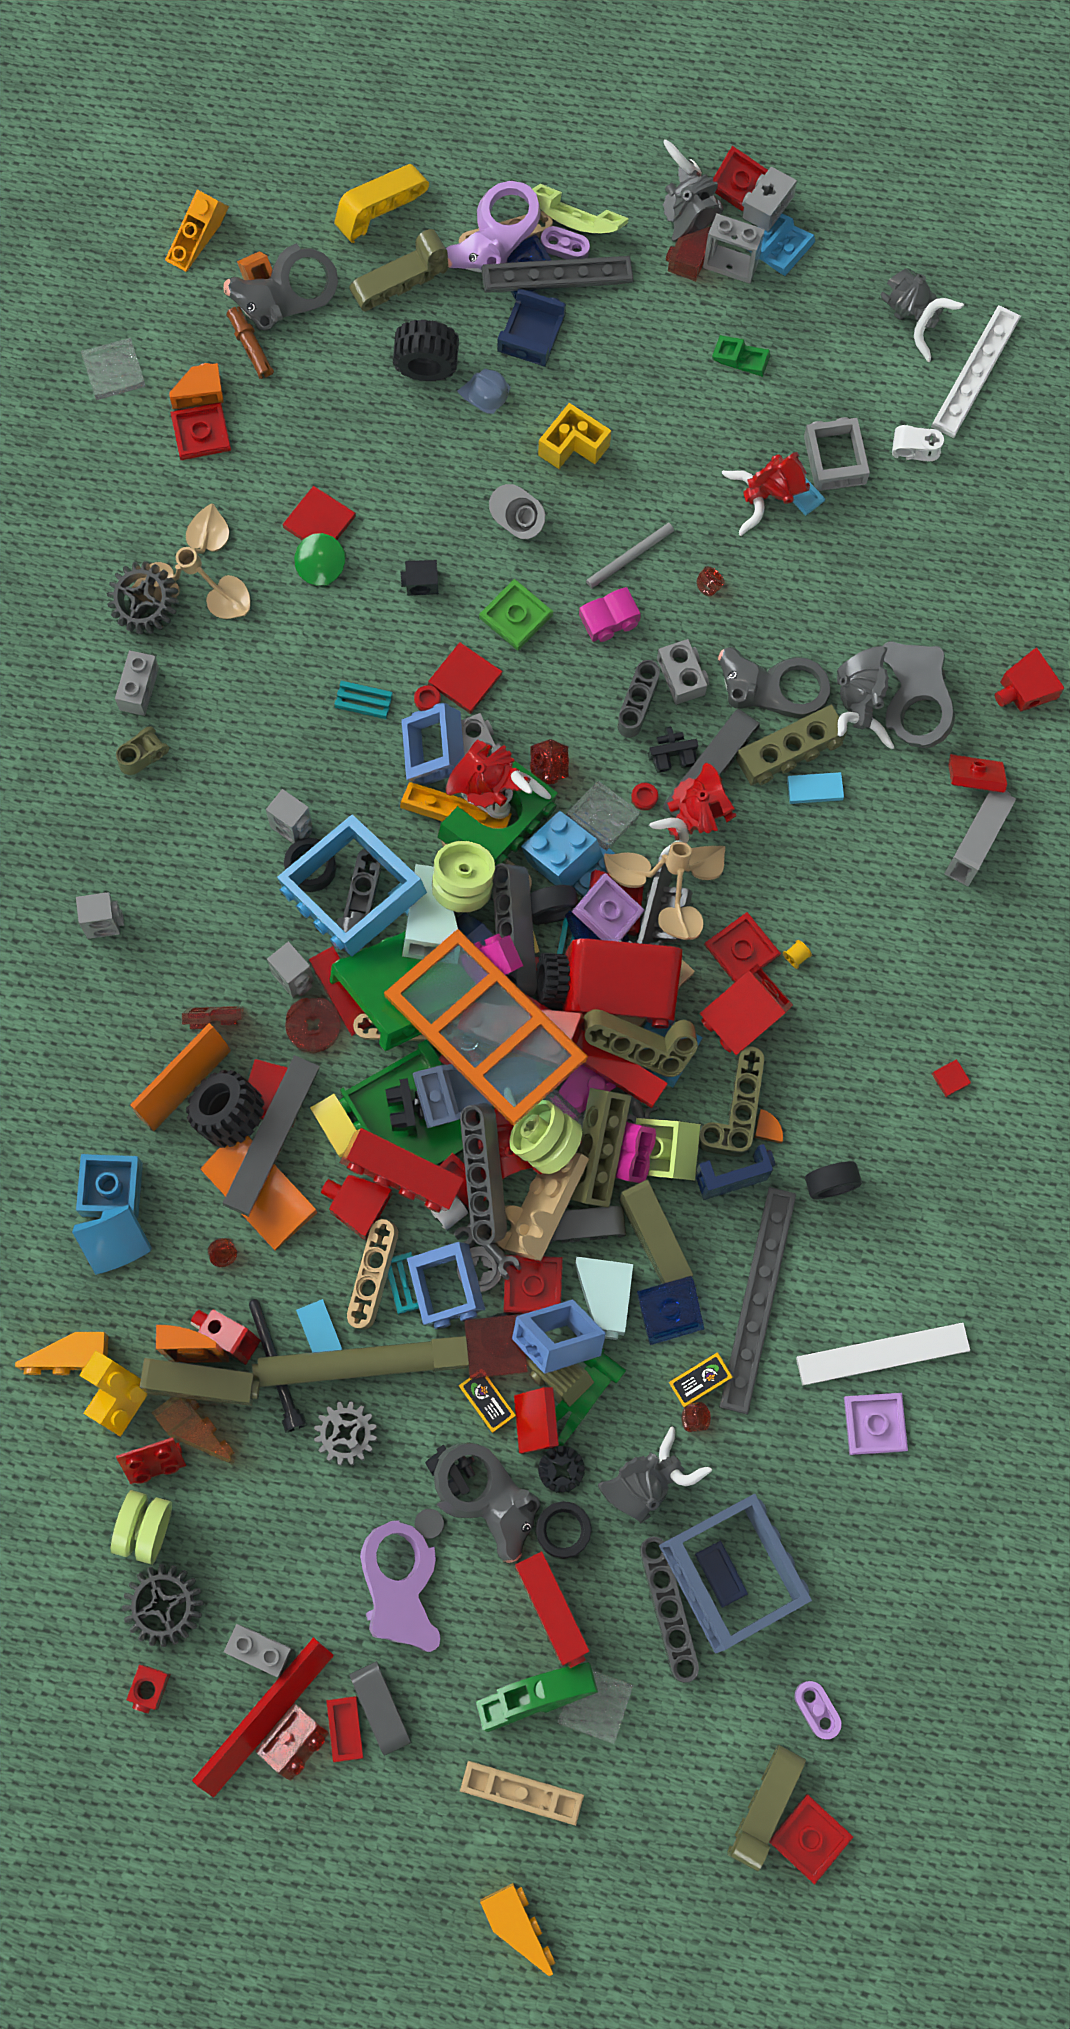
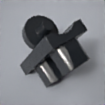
(662, 753)
(401, 1095)
(456, 1483)

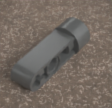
(357, 901)

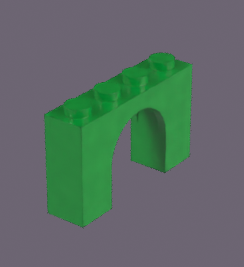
(501, 841)

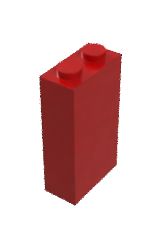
(552, 1610)

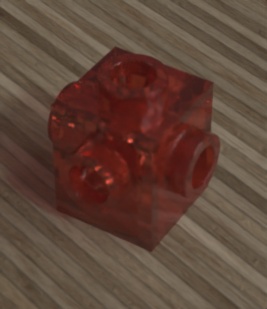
(549, 761)

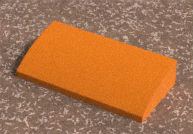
(180, 1077)
(280, 1206)
(187, 1346)

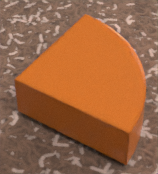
(768, 1128)

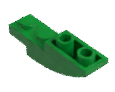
(536, 1694)

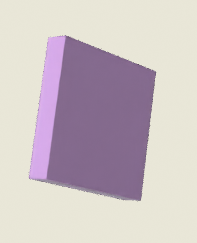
(608, 910)
(875, 1424)

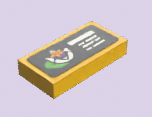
(701, 1379)
(487, 1402)

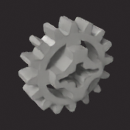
(357, 1425)

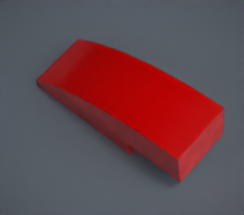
(338, 995)

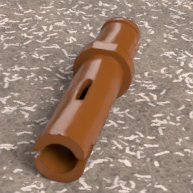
(245, 333)

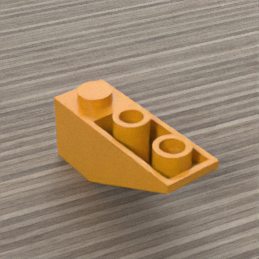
(196, 230)
(65, 1354)
(511, 1923)

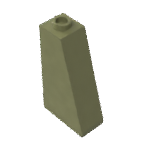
(654, 1232)
(198, 1382)

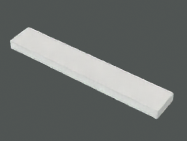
(976, 371)
(882, 1354)

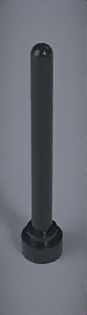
(292, 1416)

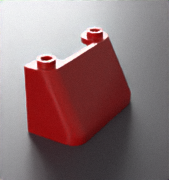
(624, 979)

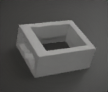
(719, 257)
(842, 476)

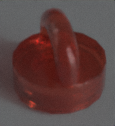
(711, 579)
(222, 1252)
(695, 1417)

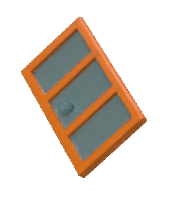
(485, 1026)

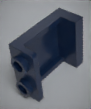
(532, 327)
(713, 1186)

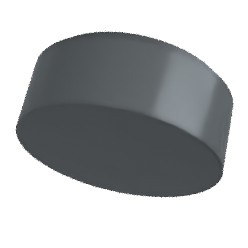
(429, 1523)

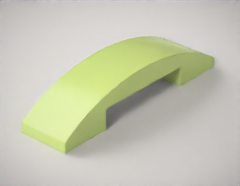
(550, 204)

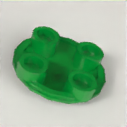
(319, 559)

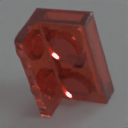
(292, 1742)

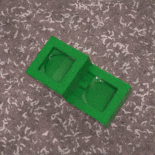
(736, 354)

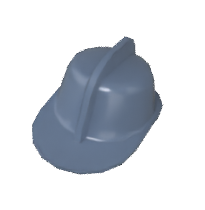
(486, 390)

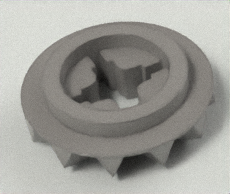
(490, 1278)

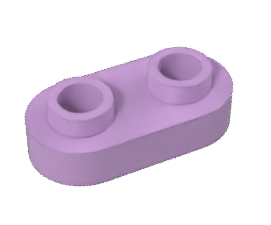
(565, 244)
(818, 1709)

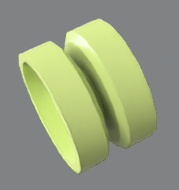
(463, 876)
(546, 1137)
(141, 1527)

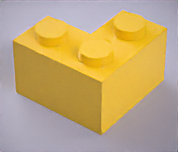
(573, 432)
(117, 1395)

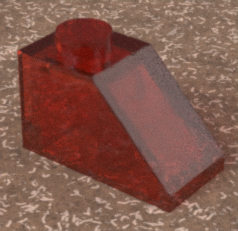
(688, 254)

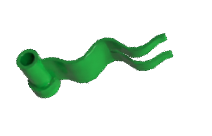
(602, 1371)

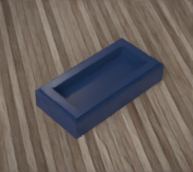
(721, 1574)

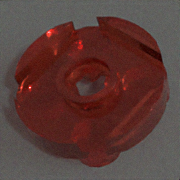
(312, 1009)

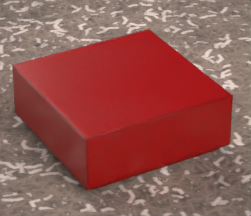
(951, 1078)

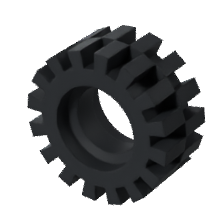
(552, 978)

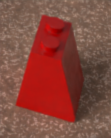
(745, 1010)

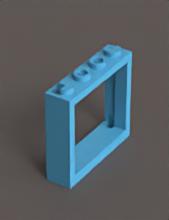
(379, 917)

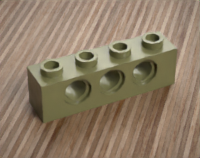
(798, 733)
(601, 1143)

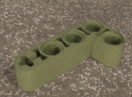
(403, 273)
(604, 1030)
(739, 1101)
(766, 1808)

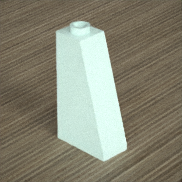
(427, 920)

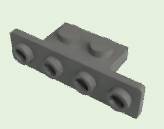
(659, 898)

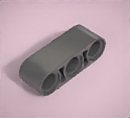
(639, 687)
(590, 1223)
(380, 1708)

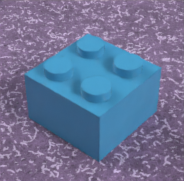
(562, 850)
(108, 1184)

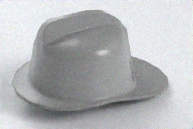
(517, 511)

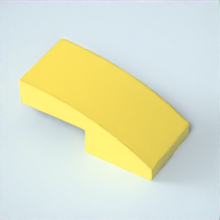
(334, 1123)

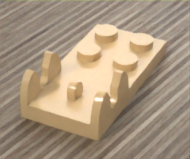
(541, 1211)

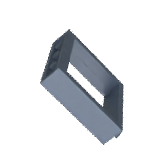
(697, 1593)

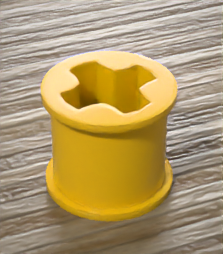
(797, 954)

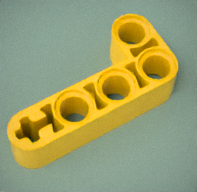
(377, 198)

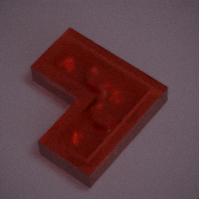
(200, 1016)

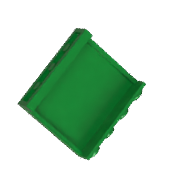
(368, 977)
(370, 1108)

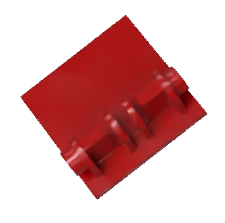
(152, 1460)

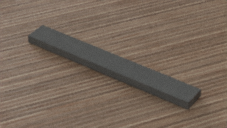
(758, 1300)

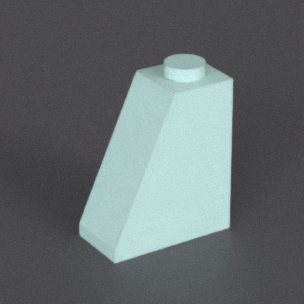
(606, 1292)

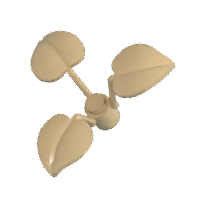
(209, 532)
(704, 864)

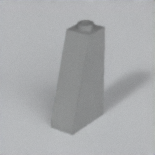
(980, 837)

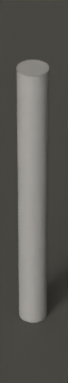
(630, 555)

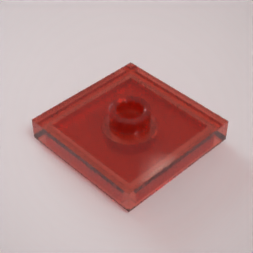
(492, 1347)

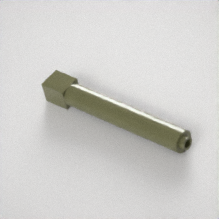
(363, 1362)

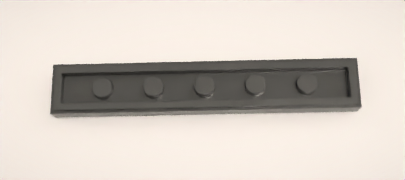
(557, 274)
(271, 1136)

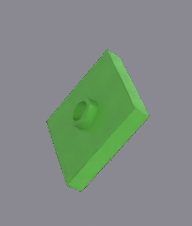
(516, 614)

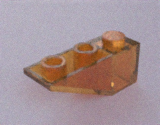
(185, 1425)

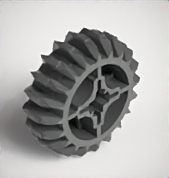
(147, 589)
(167, 1618)

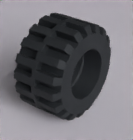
(425, 350)
(225, 1108)

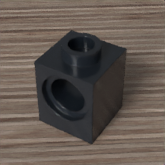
(420, 577)

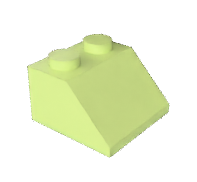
(674, 1148)

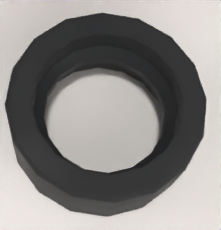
(313, 884)
(552, 903)
(833, 1180)
(585, 1525)

